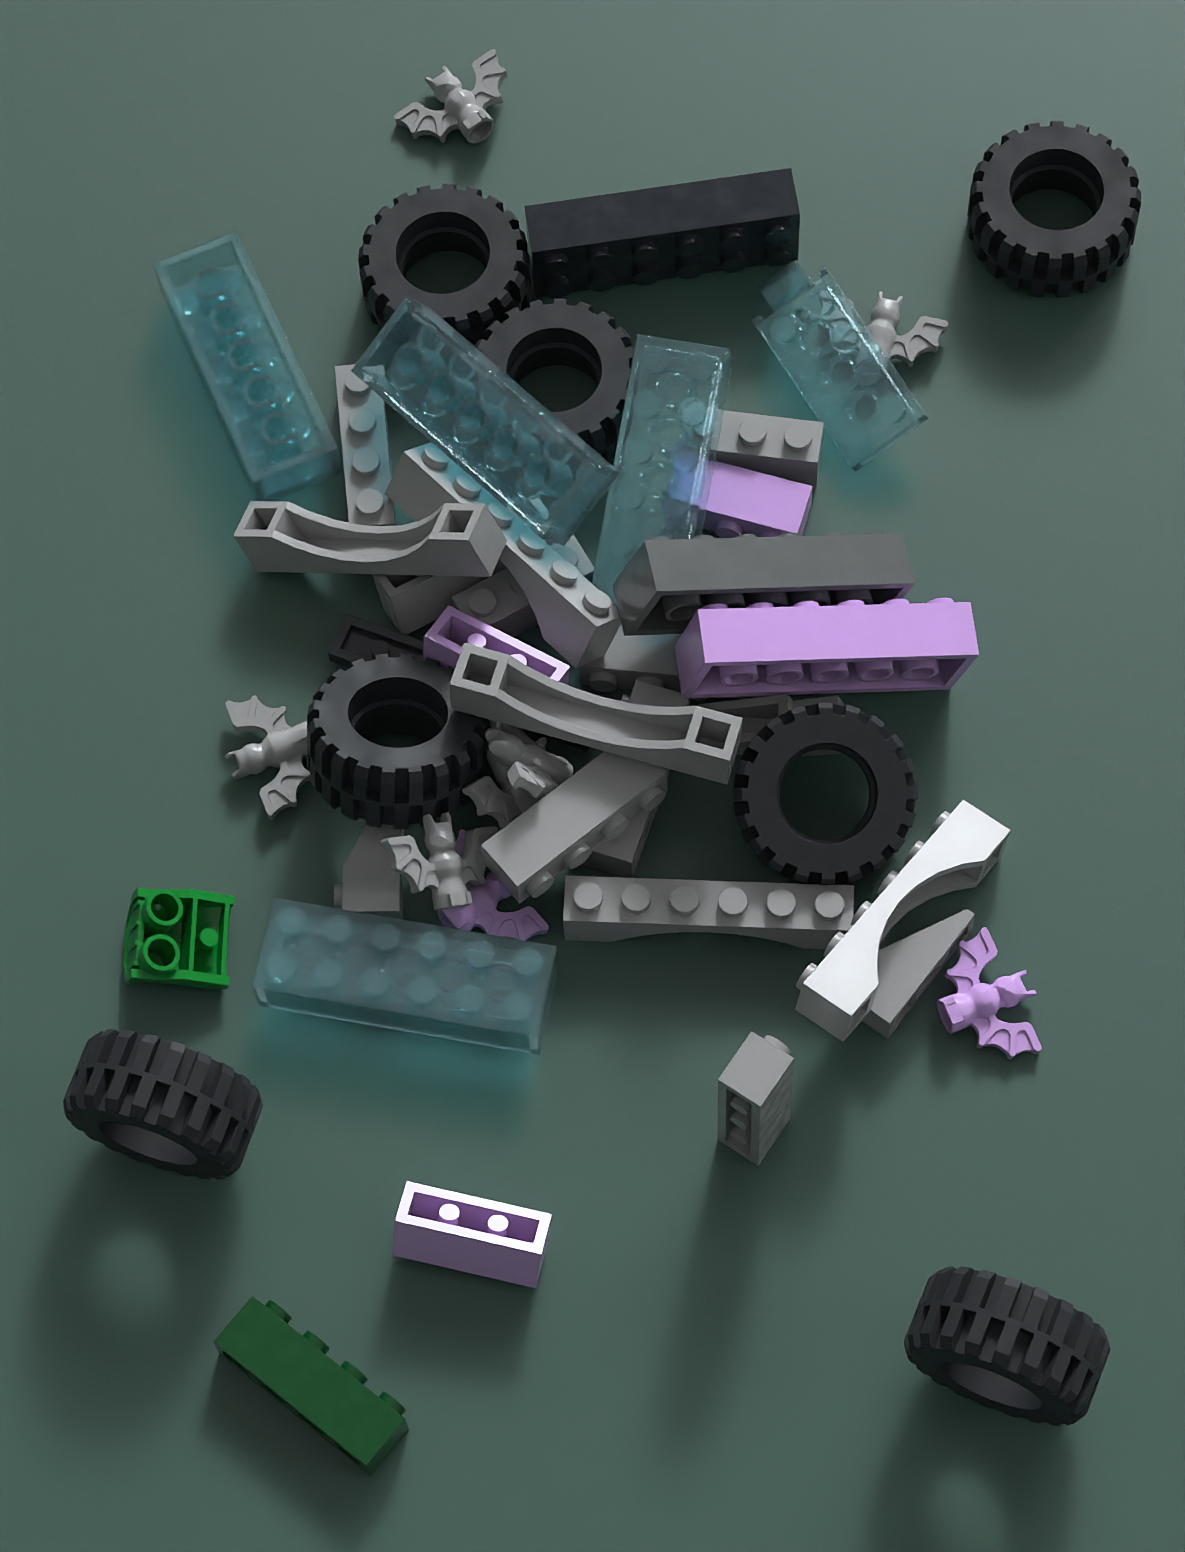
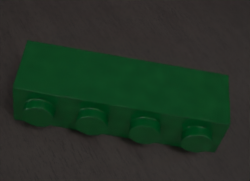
(312, 1385)

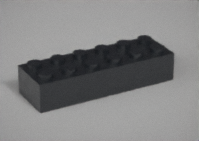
(663, 233)

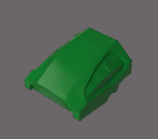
(177, 937)

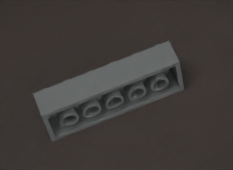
(679, 576)

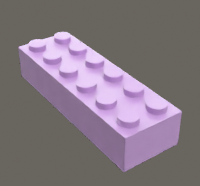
(825, 648)

